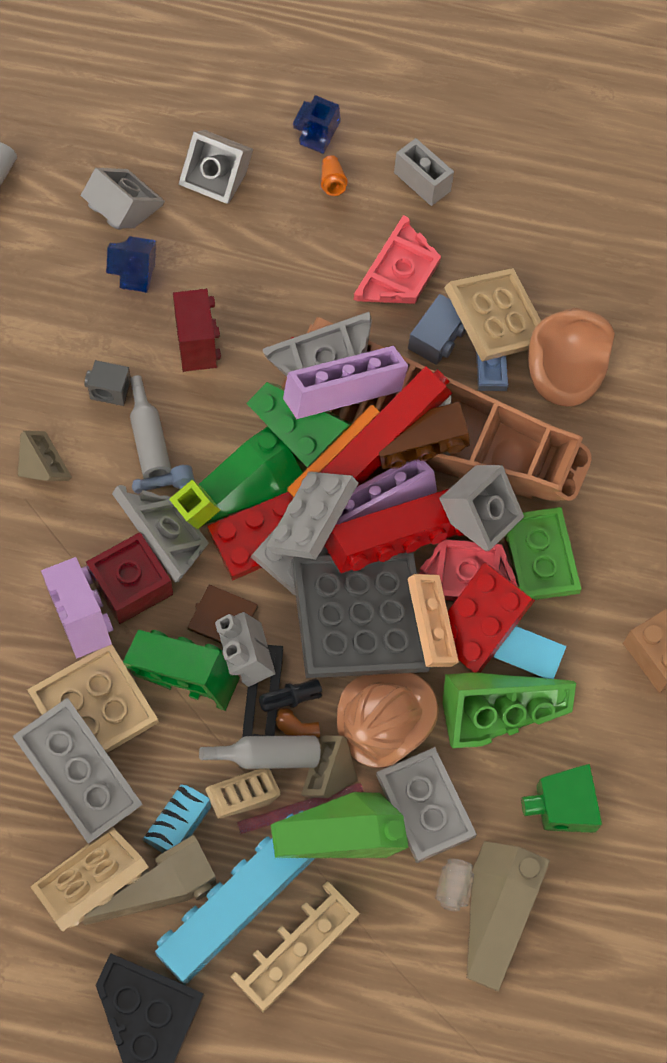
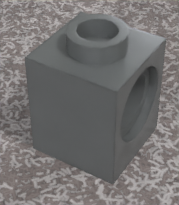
(108, 382)

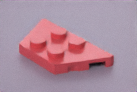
(400, 268)
(460, 561)

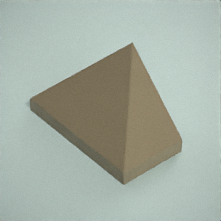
(40, 458)
(333, 771)

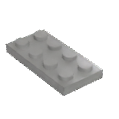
(77, 770)

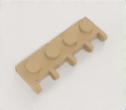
(298, 949)

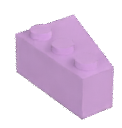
(78, 606)

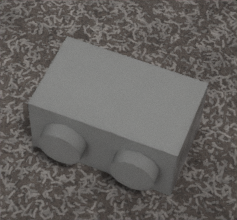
(423, 172)

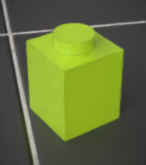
(194, 504)

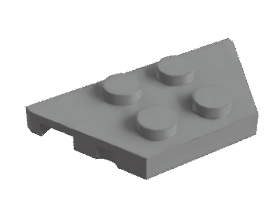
(322, 345)
(164, 529)

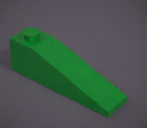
(252, 474)

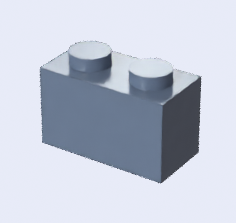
(437, 331)

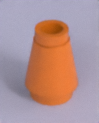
(333, 178)

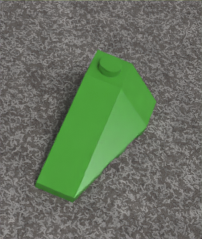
(494, 704)

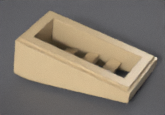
(261, 785)

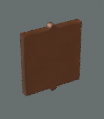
(215, 605)

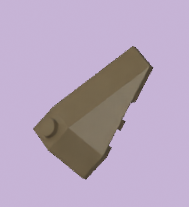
(175, 878)
(500, 904)

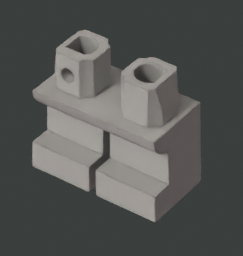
(245, 648)

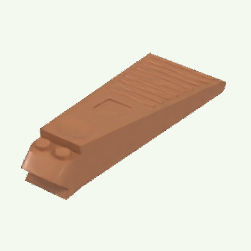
(534, 454)

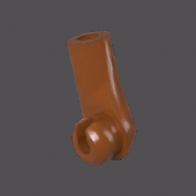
(293, 727)

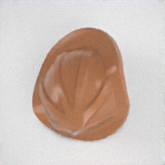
(570, 355)
(386, 717)

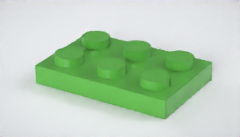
(543, 555)

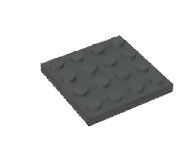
(357, 618)

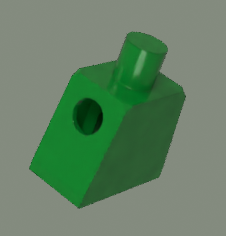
(566, 801)

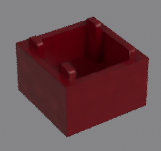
(196, 329)
(129, 578)

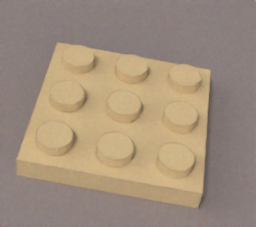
(494, 312)
(102, 696)
(89, 878)

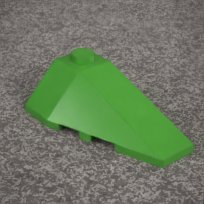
(342, 828)

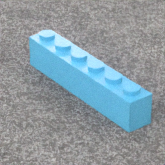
(227, 911)

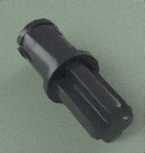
(291, 695)

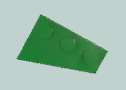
(303, 436)
(181, 665)

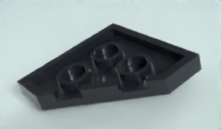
(146, 1011)

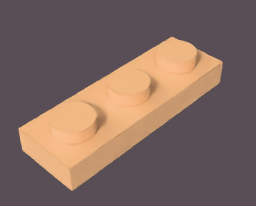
(432, 620)

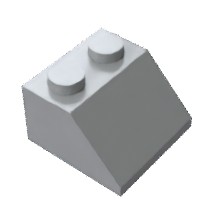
(215, 165)
(120, 197)
(483, 505)

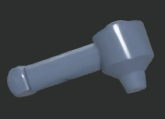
(178, 477)

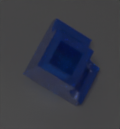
(317, 123)
(133, 262)

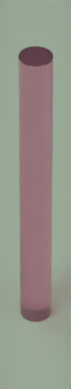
(279, 814)

